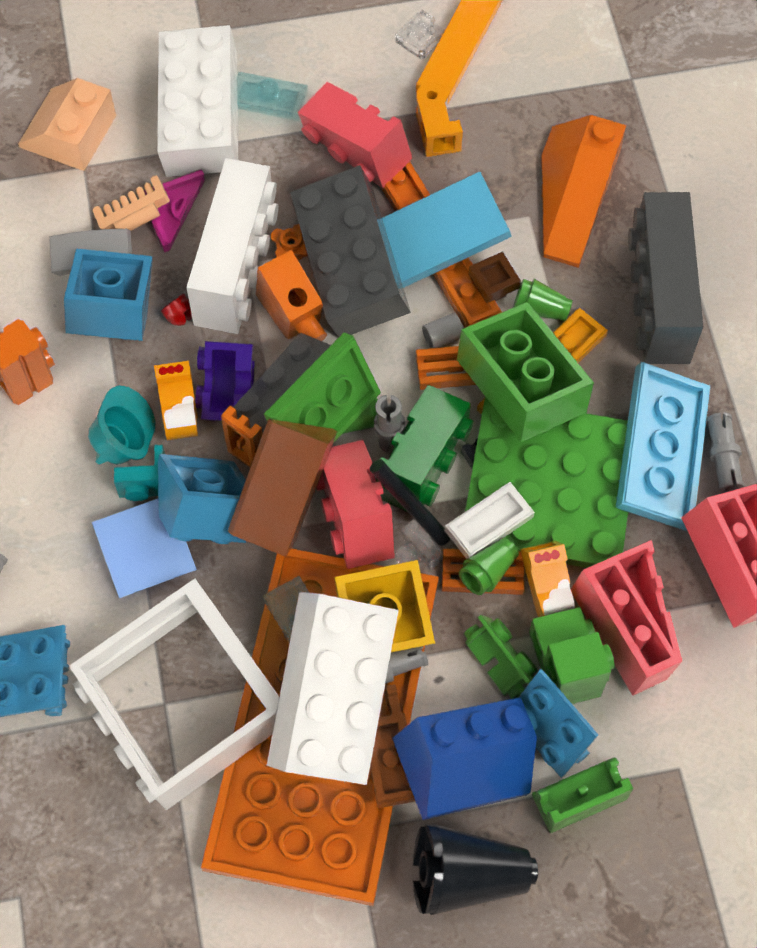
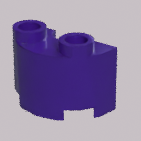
(227, 376)

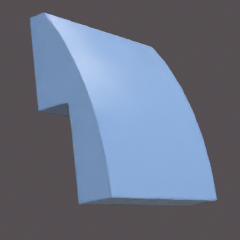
(140, 549)

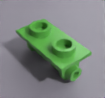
(493, 642)

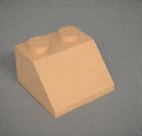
(70, 123)

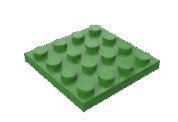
(564, 477)

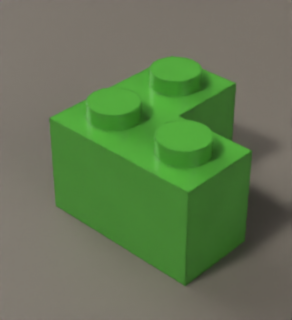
(572, 654)

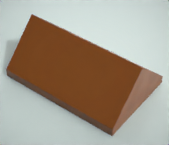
(281, 484)

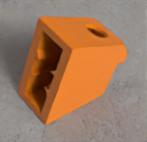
(290, 297)

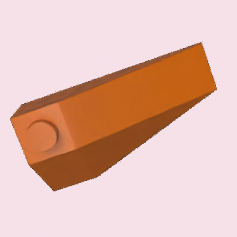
(574, 183)

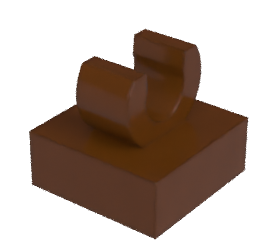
(494, 277)

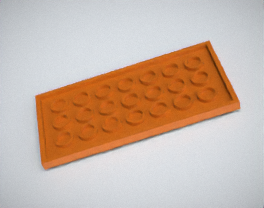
(294, 826)

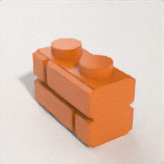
(24, 361)

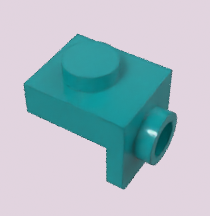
(138, 482)

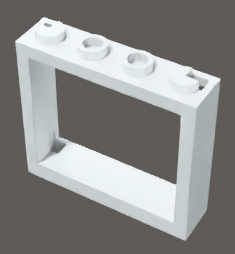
(136, 638)

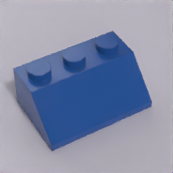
(468, 757)

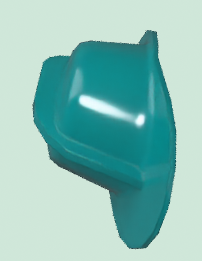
(122, 427)

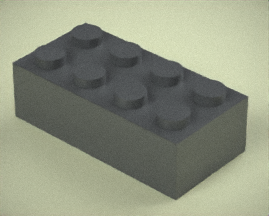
(349, 252)
(666, 278)

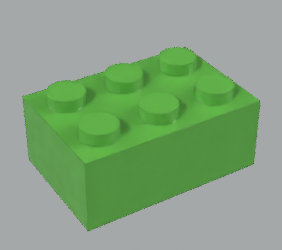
(524, 371)

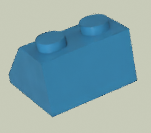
(108, 294)
(198, 497)

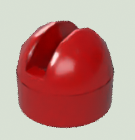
(178, 311)

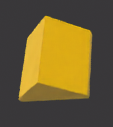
(395, 588)

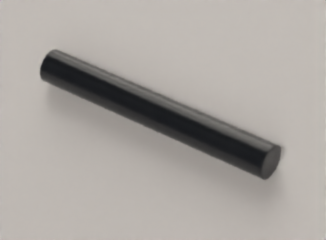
(409, 501)

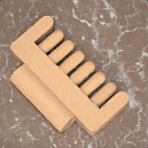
(137, 212)

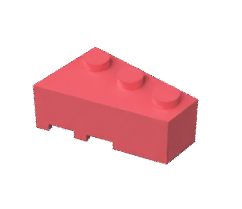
(355, 133)
(356, 507)
(726, 541)
(630, 615)

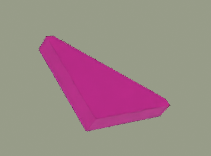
(181, 196)

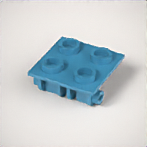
(33, 671)
(559, 726)

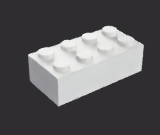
(197, 100)
(232, 246)
(332, 688)

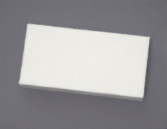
(489, 520)

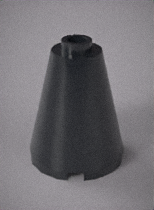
(467, 870)

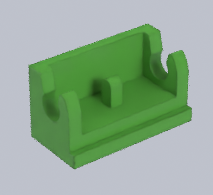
(582, 795)

